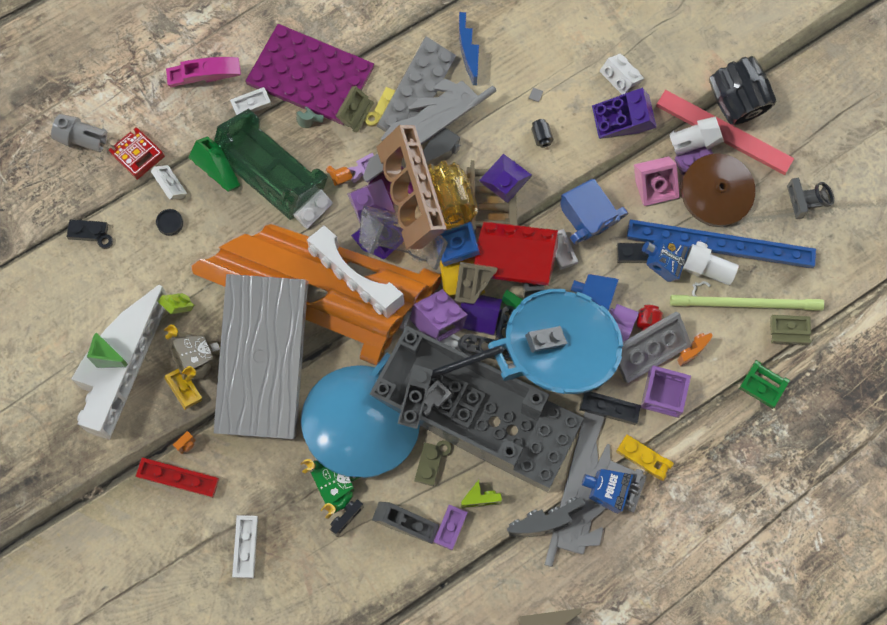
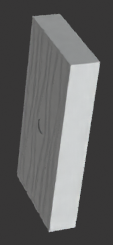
(261, 356)

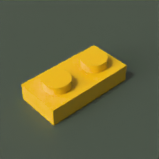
(183, 390)

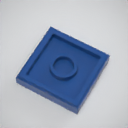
(461, 244)

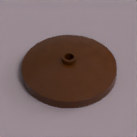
(709, 202)

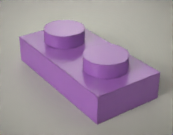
(685, 160)
(450, 527)

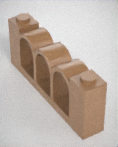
(400, 144)

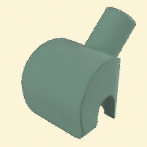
(307, 119)

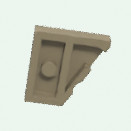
(472, 281)

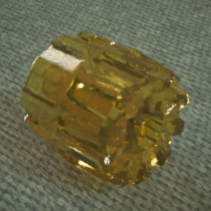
(453, 193)

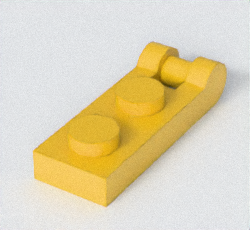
(644, 457)

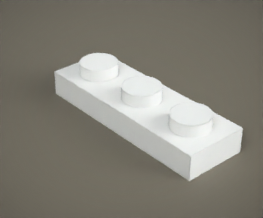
(245, 546)

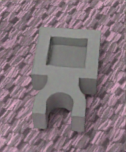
(436, 396)

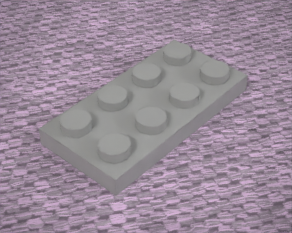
(653, 346)

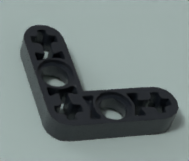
(474, 349)

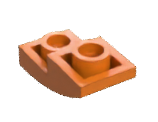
(698, 345)

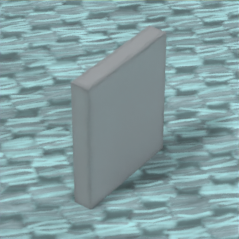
(535, 94)

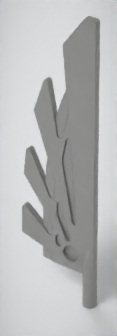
(435, 116)
(584, 461)

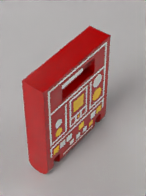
(133, 149)

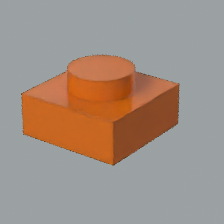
(185, 443)

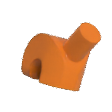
(339, 175)

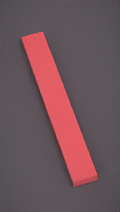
(732, 135)

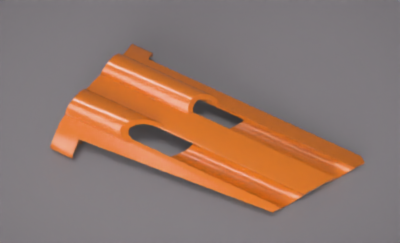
(286, 255)

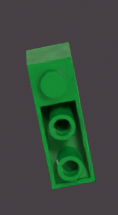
(213, 161)

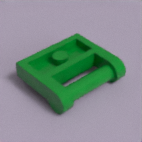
(762, 389)

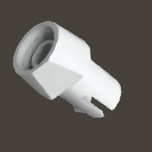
(705, 133)
(701, 262)

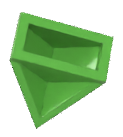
(103, 355)

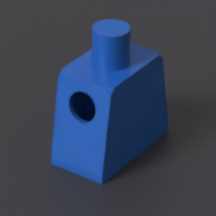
(597, 287)

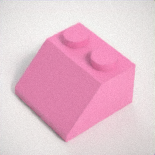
(657, 180)

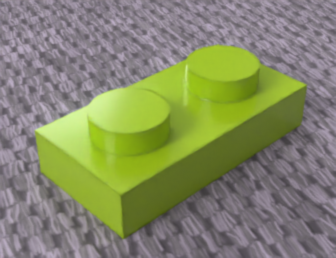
(176, 303)

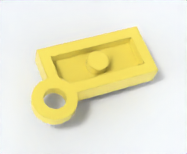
(380, 108)

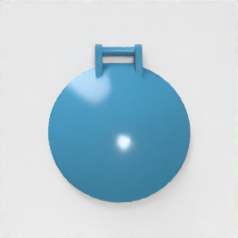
(591, 347)
(351, 428)

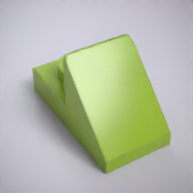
(475, 499)

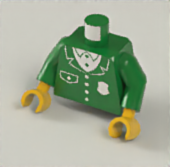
(334, 488)

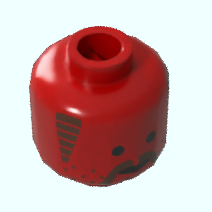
(648, 316)

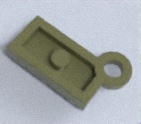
(430, 462)

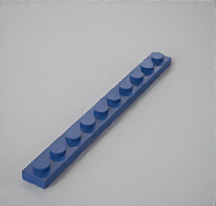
(725, 243)

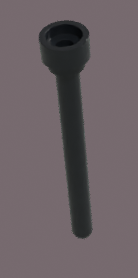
(467, 361)

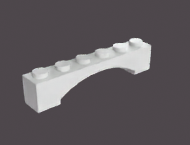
(384, 297)

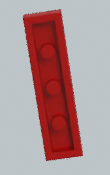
(177, 477)

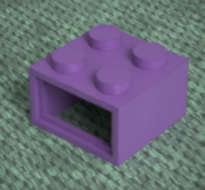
(437, 313)
(665, 391)

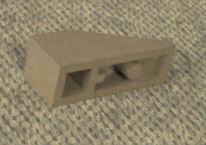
(549, 618)

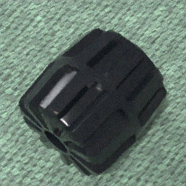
(742, 90)

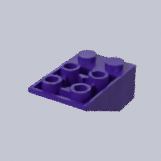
(624, 115)

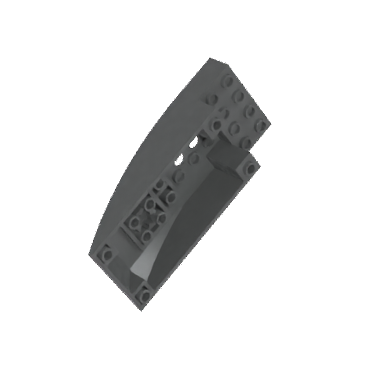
(477, 395)

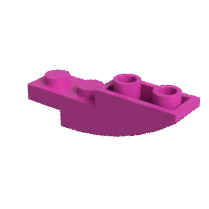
(202, 69)

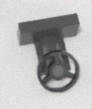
(808, 199)

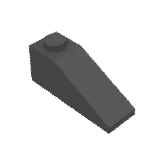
(441, 147)
(405, 522)

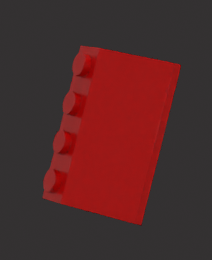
(518, 252)

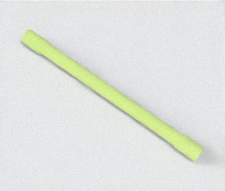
(807, 304)

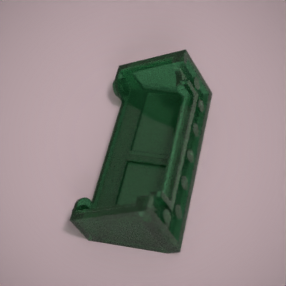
(266, 164)

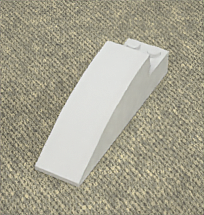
(109, 387)

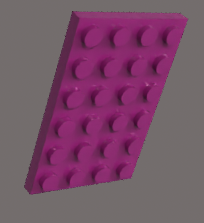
(308, 72)

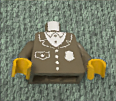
(191, 353)

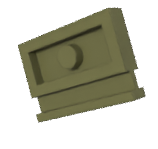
(354, 109)
(790, 329)

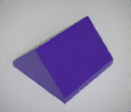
(482, 314)

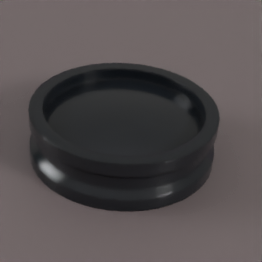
(169, 222)

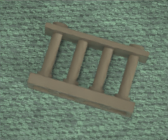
(510, 207)

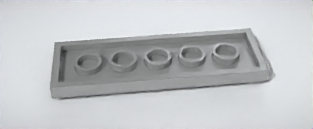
(423, 73)

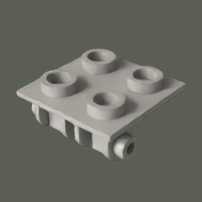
(635, 487)

